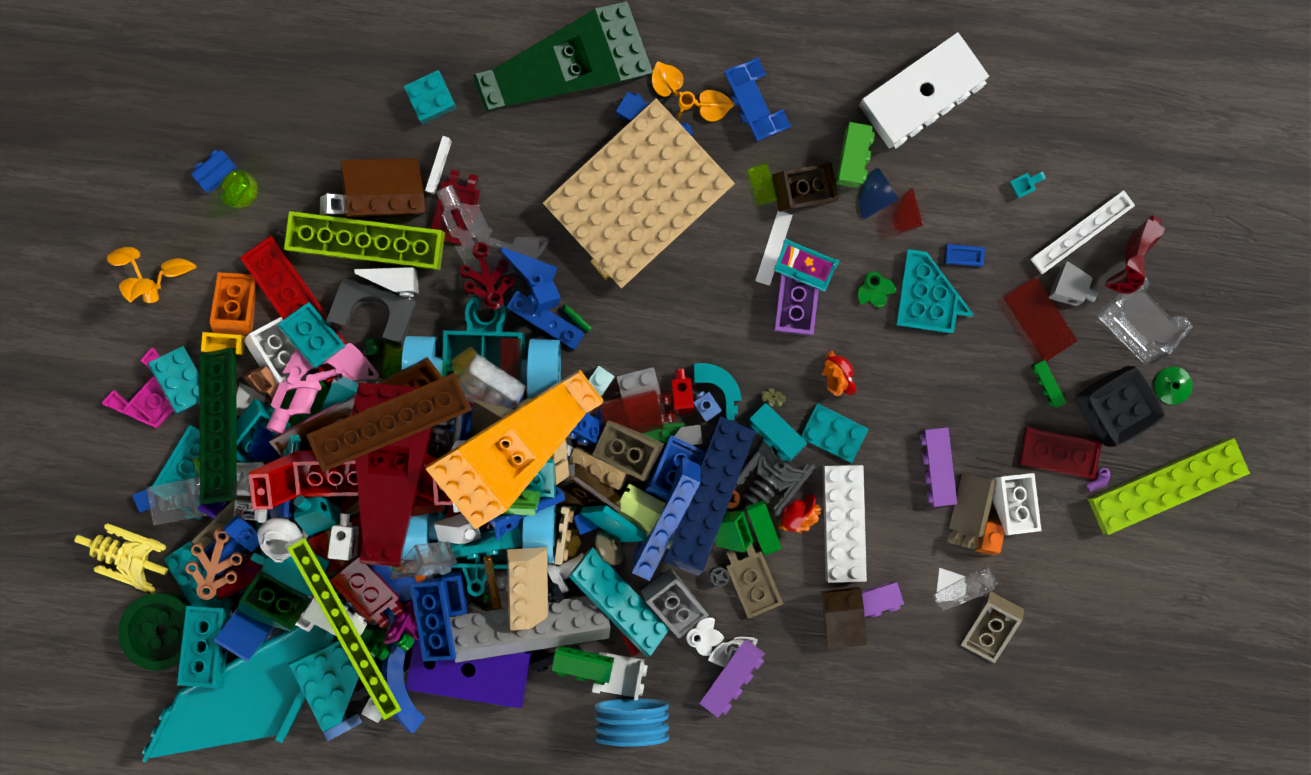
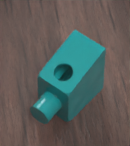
(316, 514)

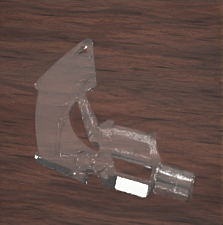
(478, 228)

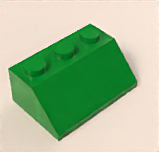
(582, 665)

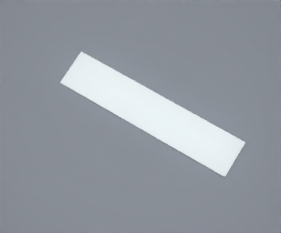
(773, 247)

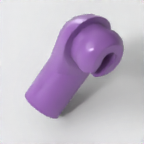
(1101, 480)

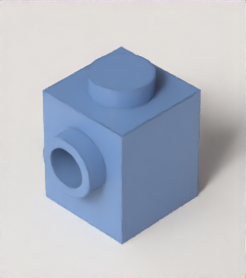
(706, 405)

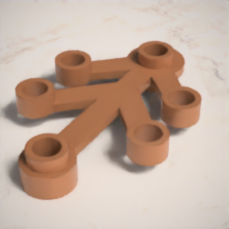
(213, 566)

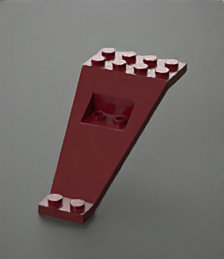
(385, 488)

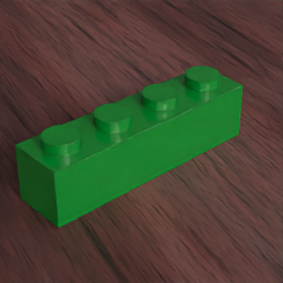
(1048, 383)

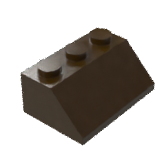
(589, 489)

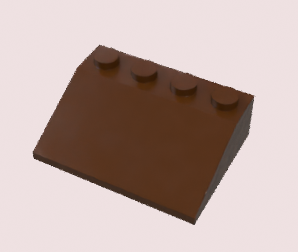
(382, 188)

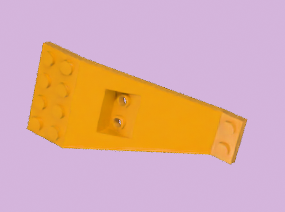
(483, 471)

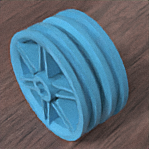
(631, 722)

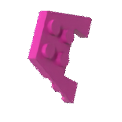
(148, 404)

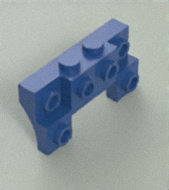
(751, 103)
(588, 430)

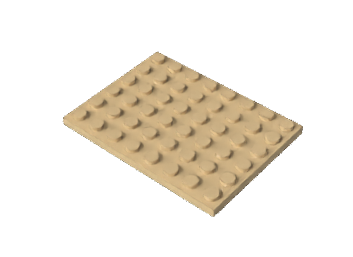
(638, 193)

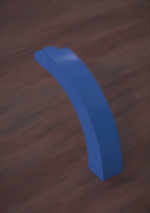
(392, 672)

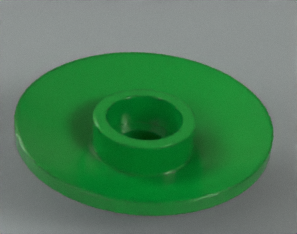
(1164, 389)

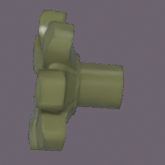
(773, 398)

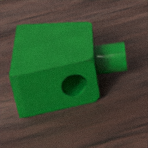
(734, 532)

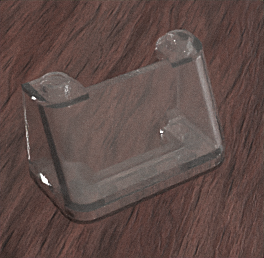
(1144, 324)

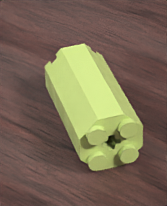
(640, 508)

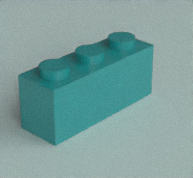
(777, 433)

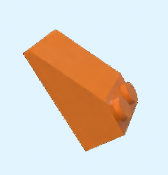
(233, 304)

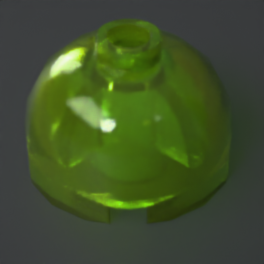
(239, 189)
(391, 359)

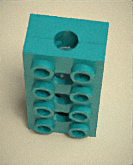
(192, 649)

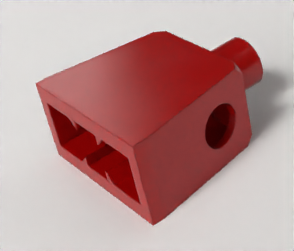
(682, 400)

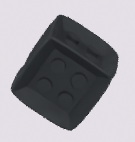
(1120, 406)

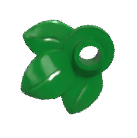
(875, 293)

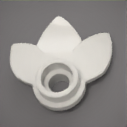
(707, 636)

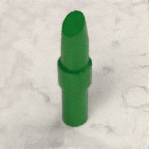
(576, 318)

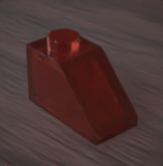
(907, 214)

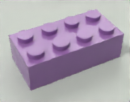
(795, 307)

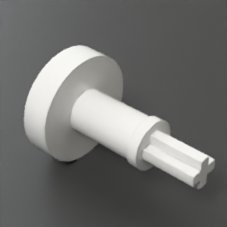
(560, 573)

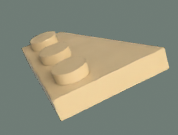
(564, 535)

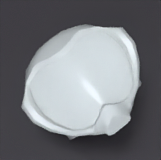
(274, 536)

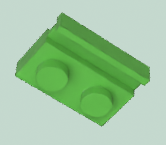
(525, 504)

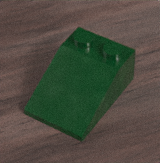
(273, 602)

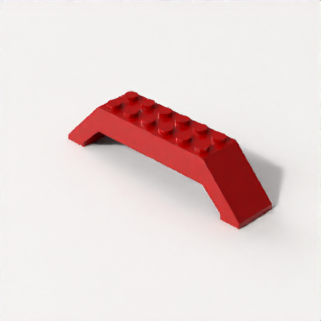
(301, 475)

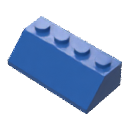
(432, 620)

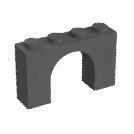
(352, 295)

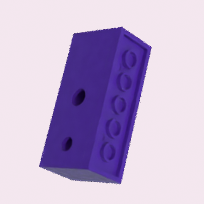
(496, 679)

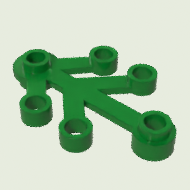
(404, 642)

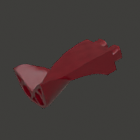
(1137, 247)

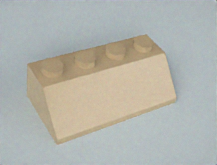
(527, 587)

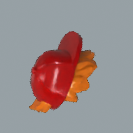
(839, 374)
(800, 515)

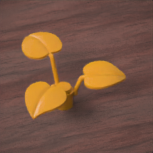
(668, 79)
(134, 287)

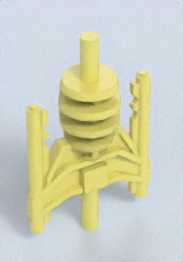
(129, 558)

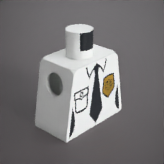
(343, 546)

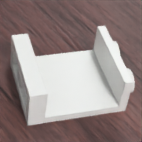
(625, 676)

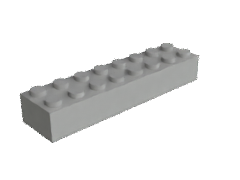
(489, 632)

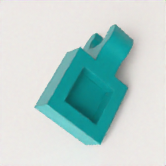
(1025, 184)

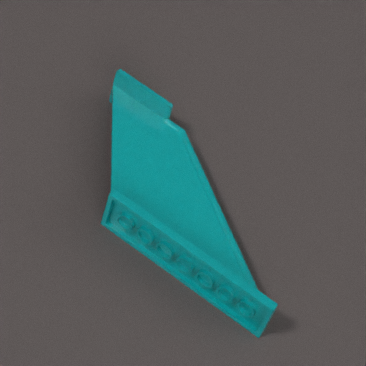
(255, 703)

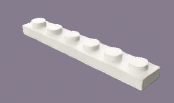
(1082, 232)

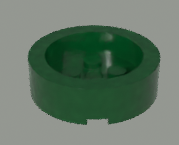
(139, 630)

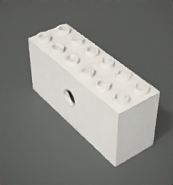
(946, 75)

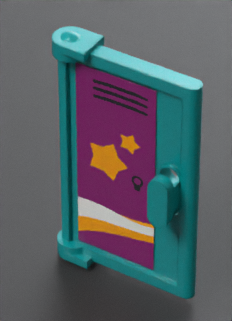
(806, 264)

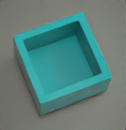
(430, 97)

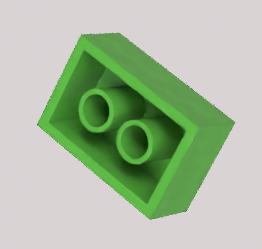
(855, 155)

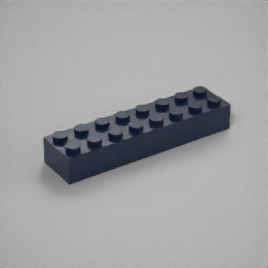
(704, 515)

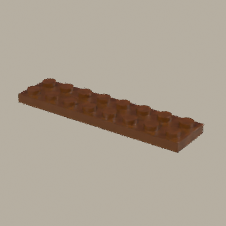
(389, 422)

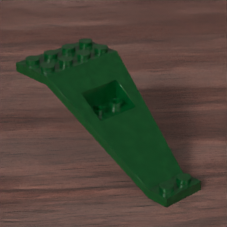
(601, 48)

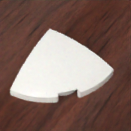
(725, 651)

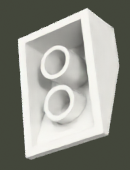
(400, 280)
(1017, 503)

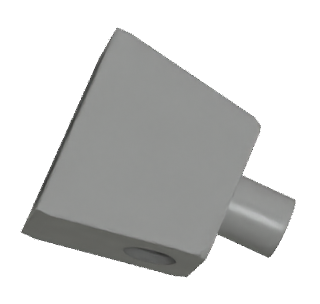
(1072, 286)

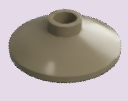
(609, 548)

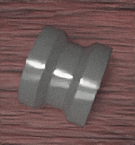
(722, 576)

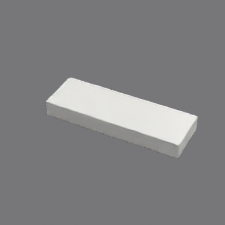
(438, 165)

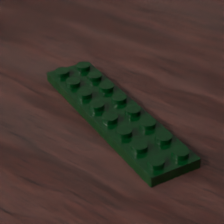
(218, 426)

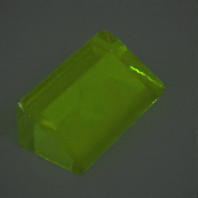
(762, 184)

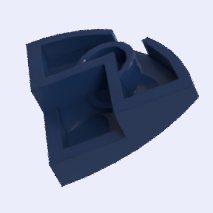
(875, 194)

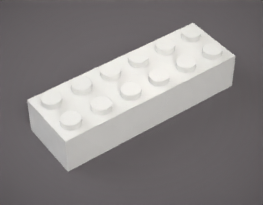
(844, 523)

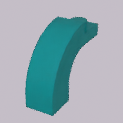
(715, 375)

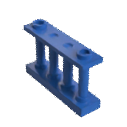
(546, 321)

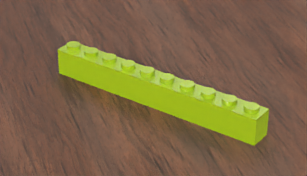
(343, 627)

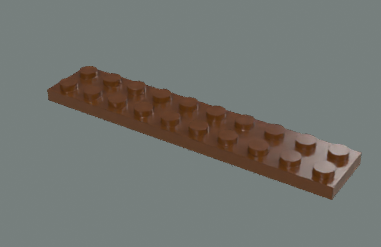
(412, 376)

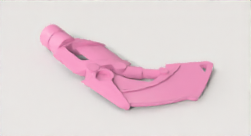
(347, 362)

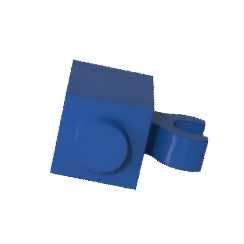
(542, 295)

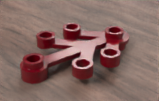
(486, 279)

